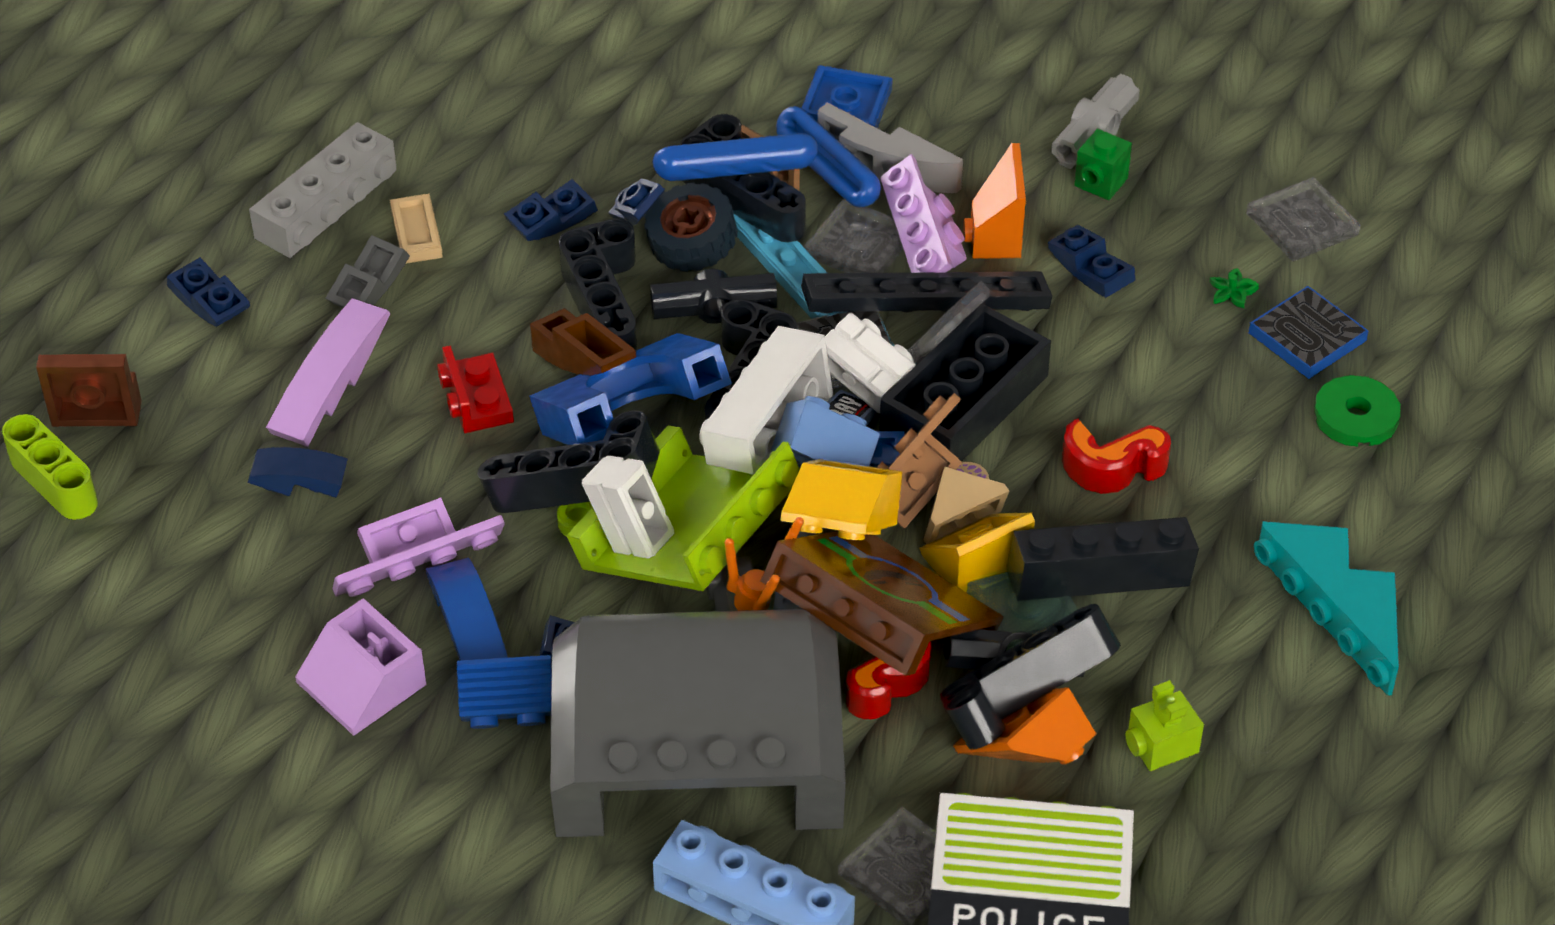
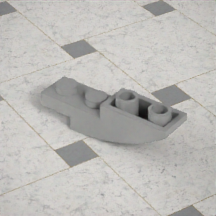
(882, 151)

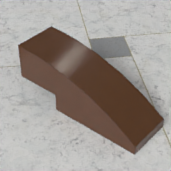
(578, 343)

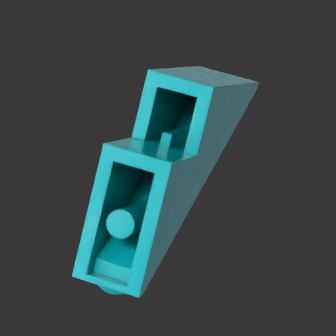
(1349, 603)

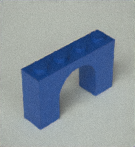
(582, 405)

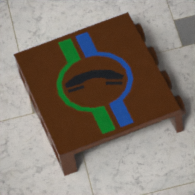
(875, 595)

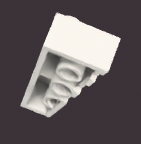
(749, 415)

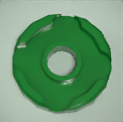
(1362, 393)

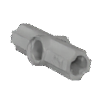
(1100, 112)

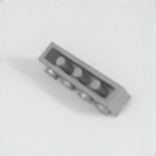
(323, 190)

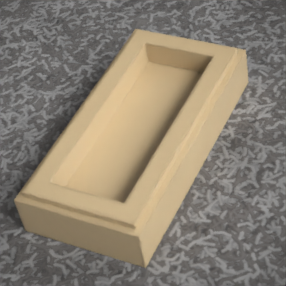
(416, 227)

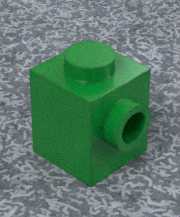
(1103, 164)

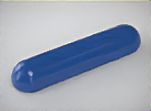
(735, 157)
(833, 160)

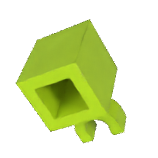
(1164, 728)

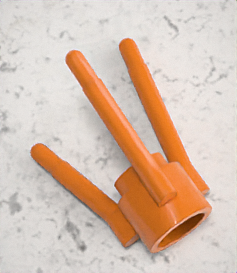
(748, 588)

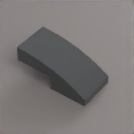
(370, 275)

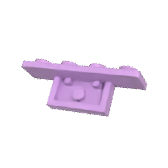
(922, 220)
(411, 539)

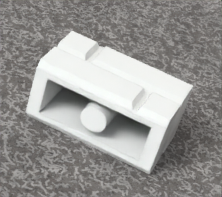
(865, 359)
(628, 506)

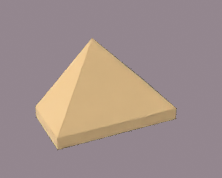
(962, 501)

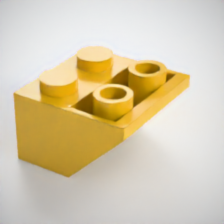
(844, 498)

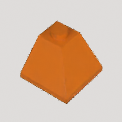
(999, 211)
(1040, 732)

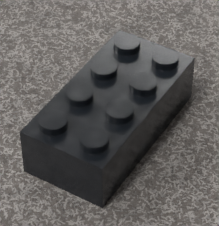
(982, 361)

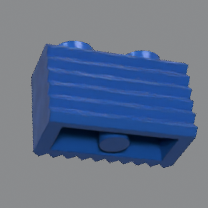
(505, 690)

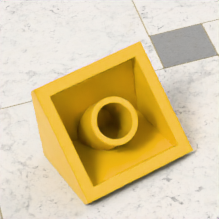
(976, 549)

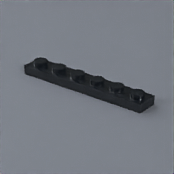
(922, 291)

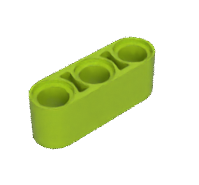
(50, 466)

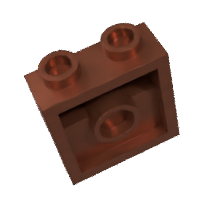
(89, 390)

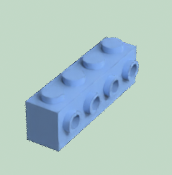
(742, 884)

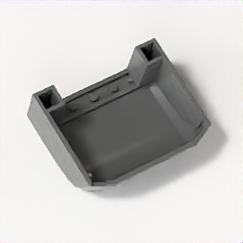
(696, 707)

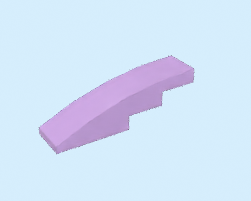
(327, 370)

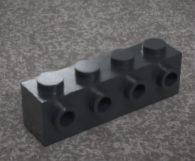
(1102, 558)

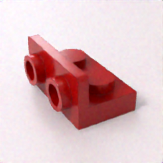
(476, 391)

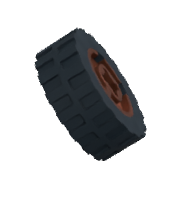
(691, 227)

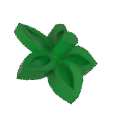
(1233, 288)

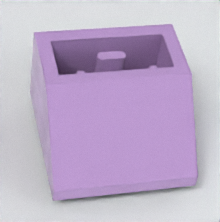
(361, 667)

